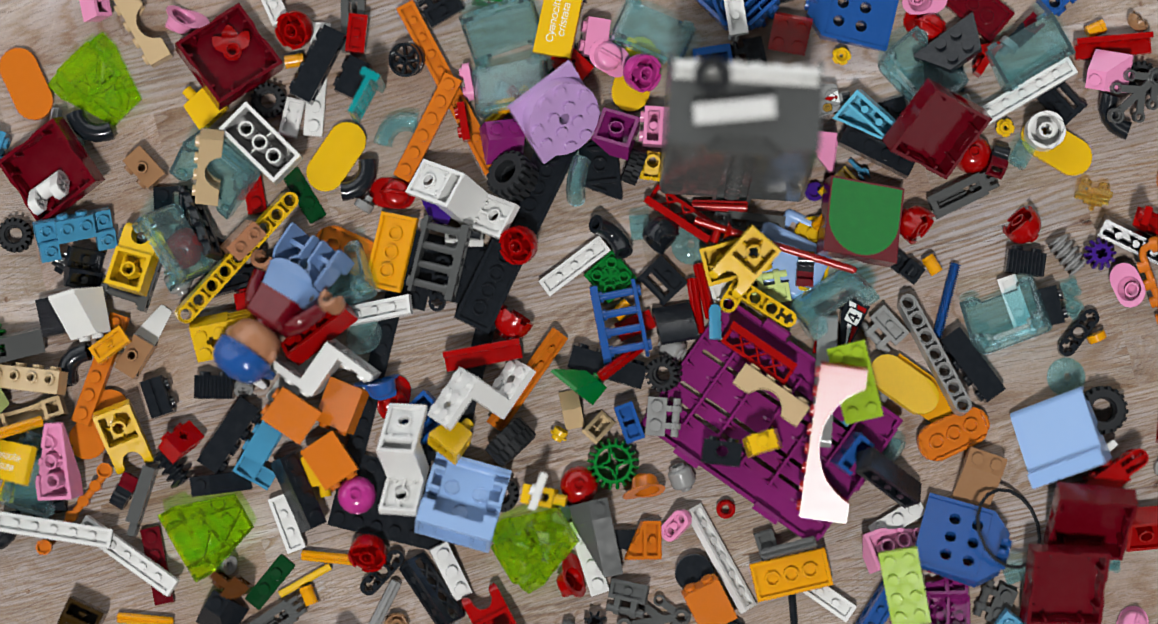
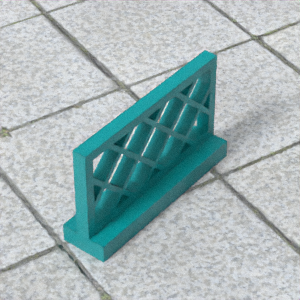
(371, 83)

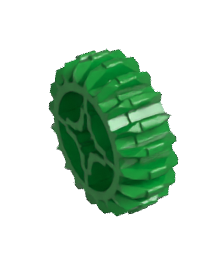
(629, 460)

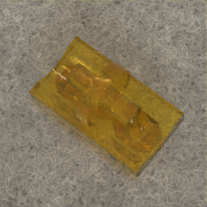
(1093, 196)

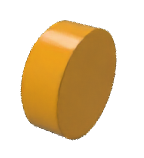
(1096, 337)

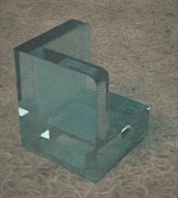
(1021, 154)
(637, 225)
(1014, 575)

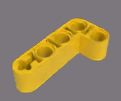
(761, 306)

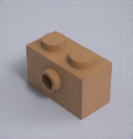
(144, 167)
(134, 356)

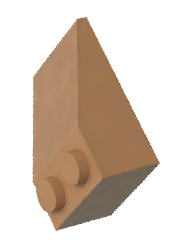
(978, 475)

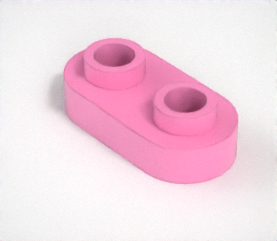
(466, 74)
(676, 523)

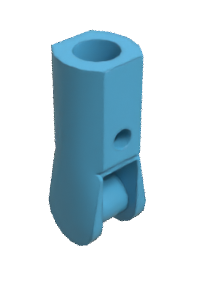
(715, 322)

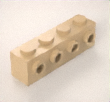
(33, 379)

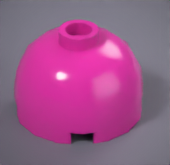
(642, 72)
(356, 495)

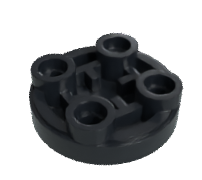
(691, 569)

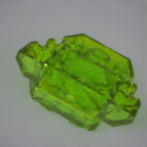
(97, 81)
(206, 532)
(533, 546)

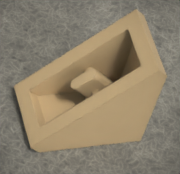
(571, 410)
(598, 427)

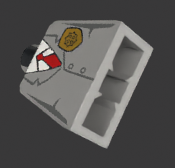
(832, 99)

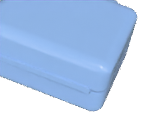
(787, 261)

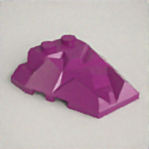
(948, 602)

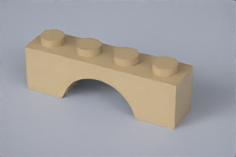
(154, 49)
(210, 148)
(751, 380)
(47, 409)

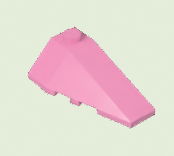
(58, 469)
(883, 540)

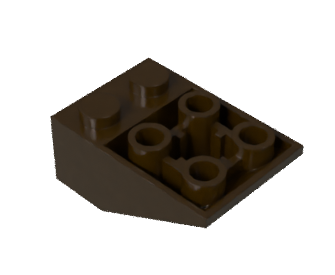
(80, 612)

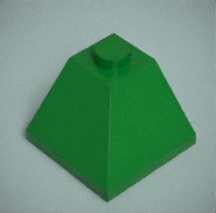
(582, 382)

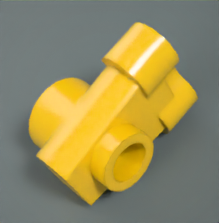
(651, 171)

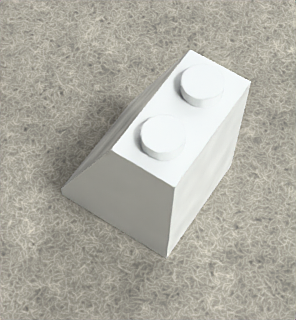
(82, 312)

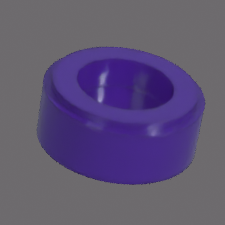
(811, 192)

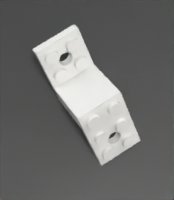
(462, 198)
(322, 367)
(465, 387)
(403, 459)

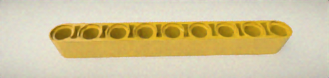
(228, 261)

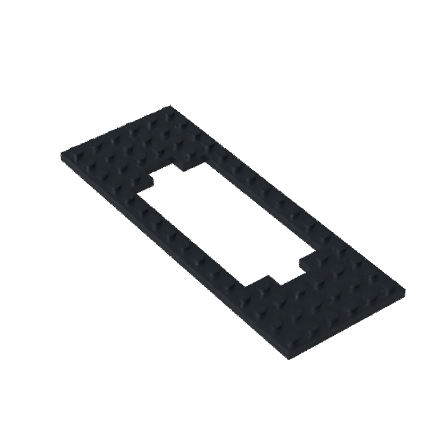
(401, 527)

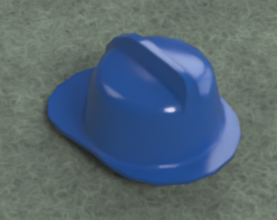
(380, 388)

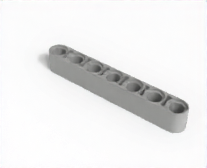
(827, 341)
(934, 345)

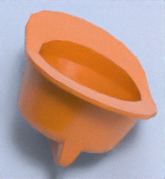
(644, 486)

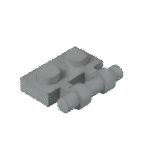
(890, 327)
(657, 413)

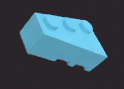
(865, 114)

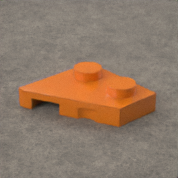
(646, 542)

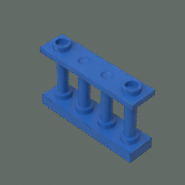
(606, 333)

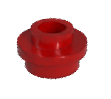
(730, 513)

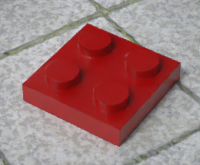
(790, 33)

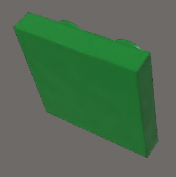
(610, 274)

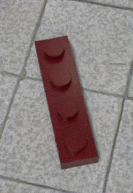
(155, 550)

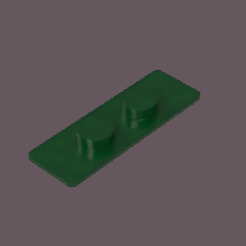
(307, 200)
(270, 582)

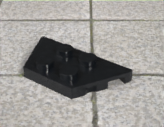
(953, 46)
(603, 171)

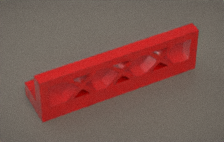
(1123, 43)
(683, 223)
(763, 347)
(483, 354)

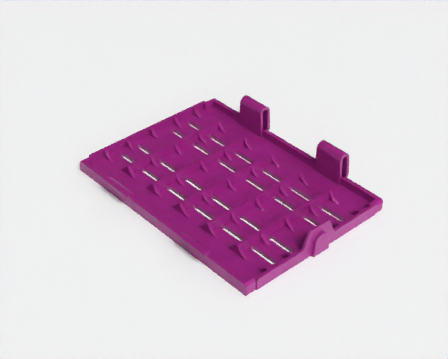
(767, 492)

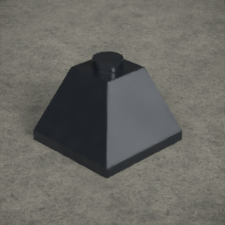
(221, 610)

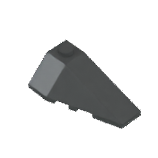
(596, 530)

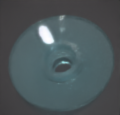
(683, 252)
(358, 334)
(1056, 374)

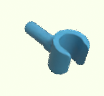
(861, 171)

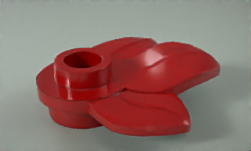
(231, 41)

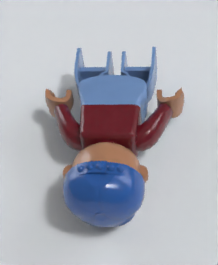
(282, 301)

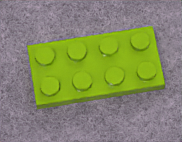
(866, 403)
(904, 586)

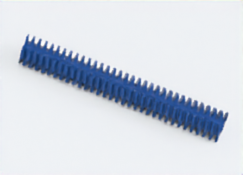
(946, 298)

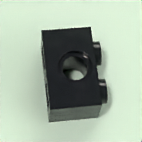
(710, 456)

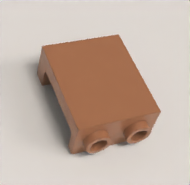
(243, 239)

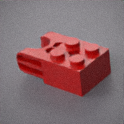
(1117, 471)
(495, 614)

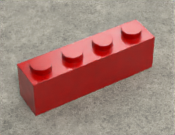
(306, 344)

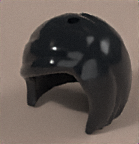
(660, 234)

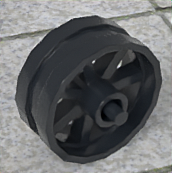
(406, 59)

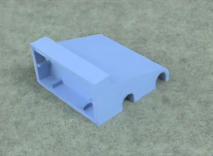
(1059, 437)
(462, 502)

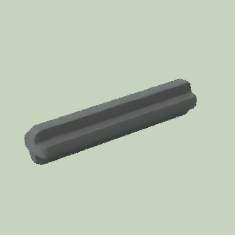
(788, 548)

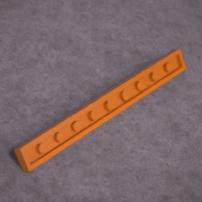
(437, 67)

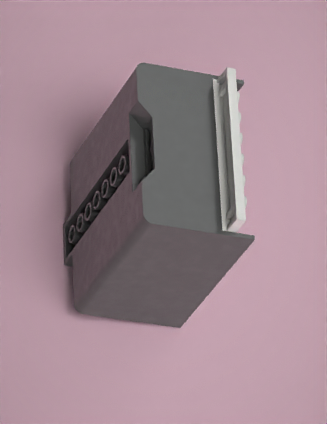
(745, 156)

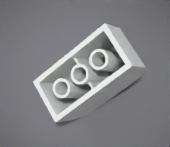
(261, 143)

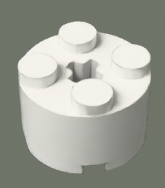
(1054, 127)

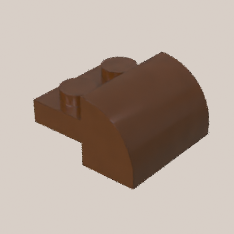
(232, 587)

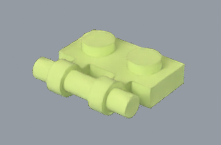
(777, 291)

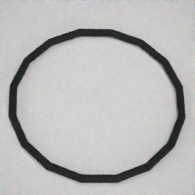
(979, 528)

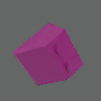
(616, 132)
(501, 137)

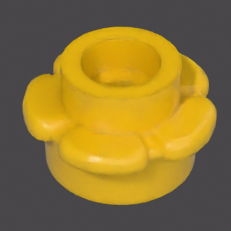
(836, 56)
(1005, 132)
(559, 433)

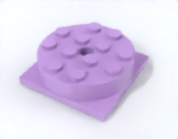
(557, 97)

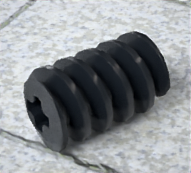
(173, 470)

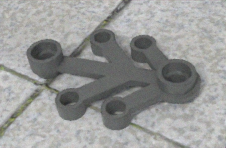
(1138, 94)
(657, 618)

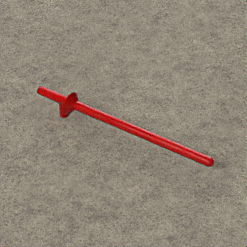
(728, 230)

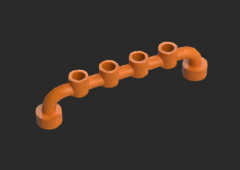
(1145, 267)
(103, 471)

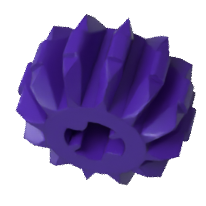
(1105, 259)

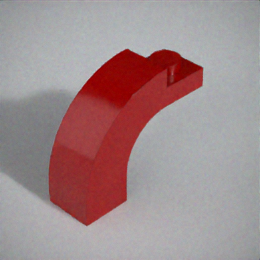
(1146, 220)

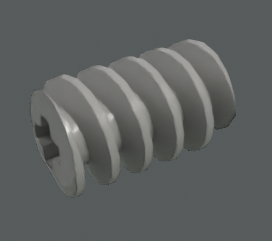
(1067, 254)

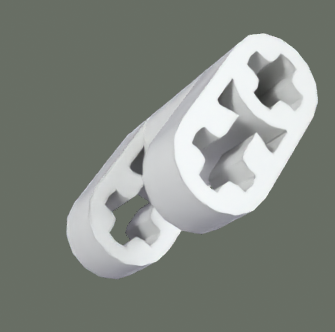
(55, 185)

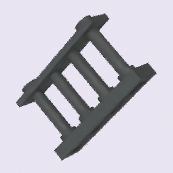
(454, 271)
(141, 301)

